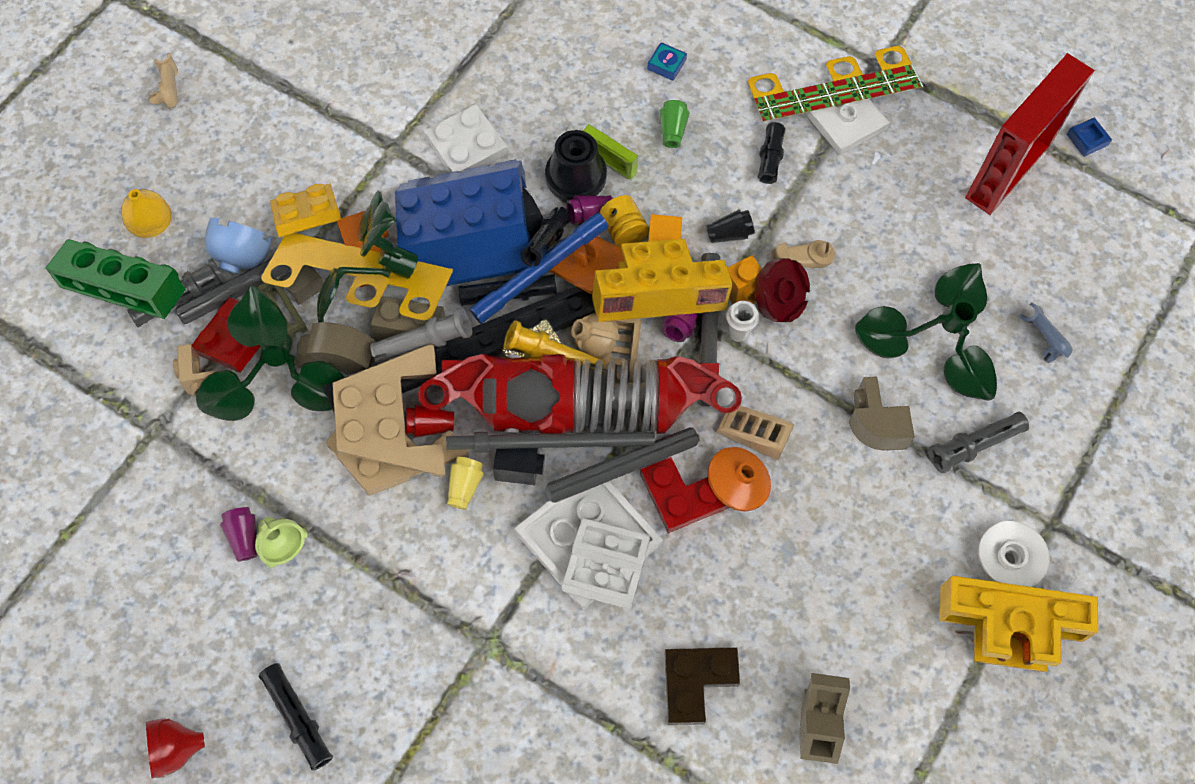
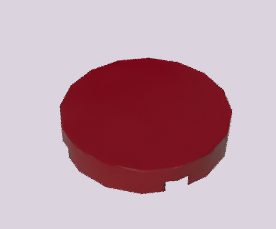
(782, 290)

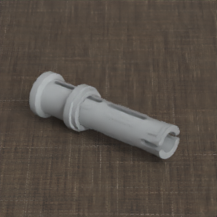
(435, 332)

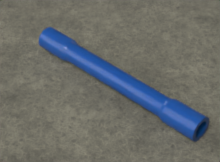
(497, 299)

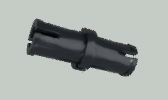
(771, 153)

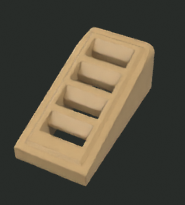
(632, 325)
(762, 445)

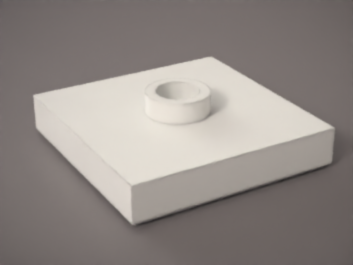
(849, 124)

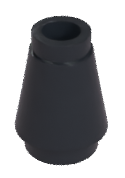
(731, 227)

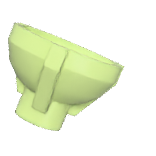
(278, 540)

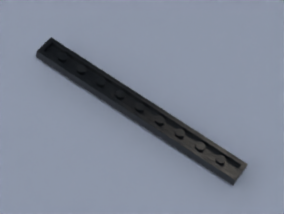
(489, 337)

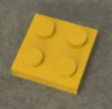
(304, 209)

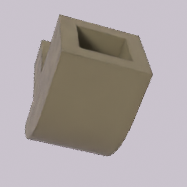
(337, 345)
(877, 425)
(822, 718)

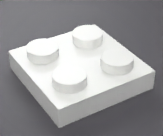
(466, 140)

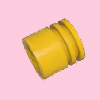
(627, 223)

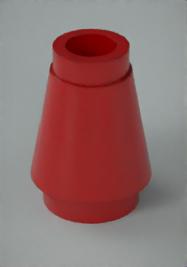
(427, 422)

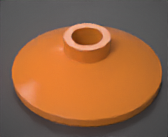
(732, 486)

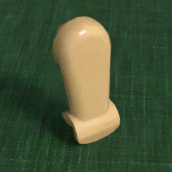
(167, 86)
(813, 255)

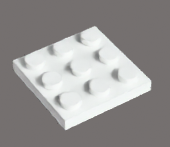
(554, 527)

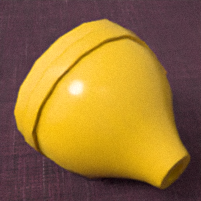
(145, 213)

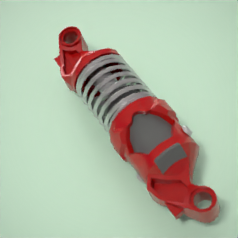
(564, 396)

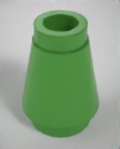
(673, 122)

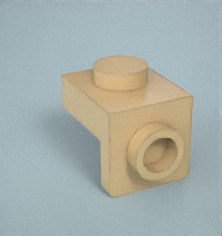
(188, 369)

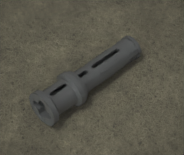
(195, 285)
(968, 445)

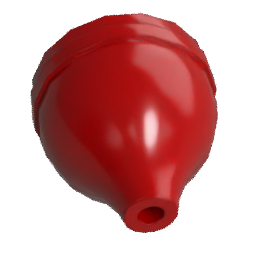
(170, 746)

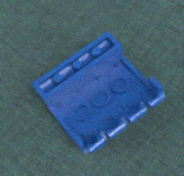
(466, 220)

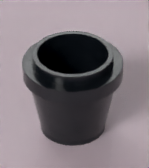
(575, 166)

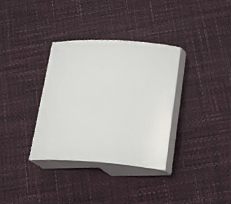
(606, 563)

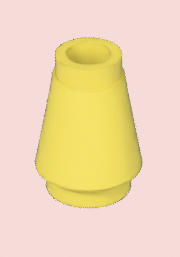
(463, 482)

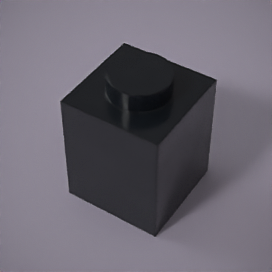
(518, 465)

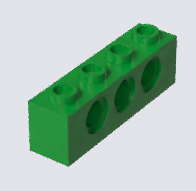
(116, 278)

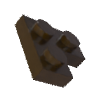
(689, 673)

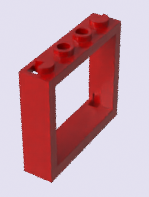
(1029, 133)

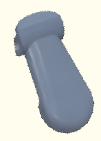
(1057, 341)

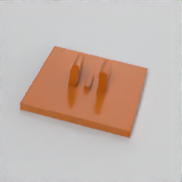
(581, 265)

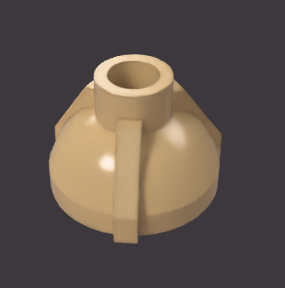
(594, 336)

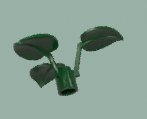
(392, 257)
(965, 294)
(261, 322)

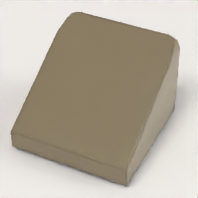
(306, 284)

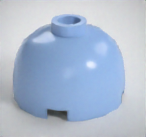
(236, 245)

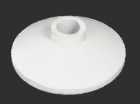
(1023, 544)

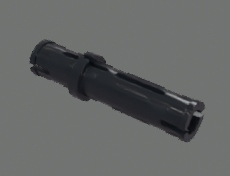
(549, 231)
(473, 293)
(302, 728)

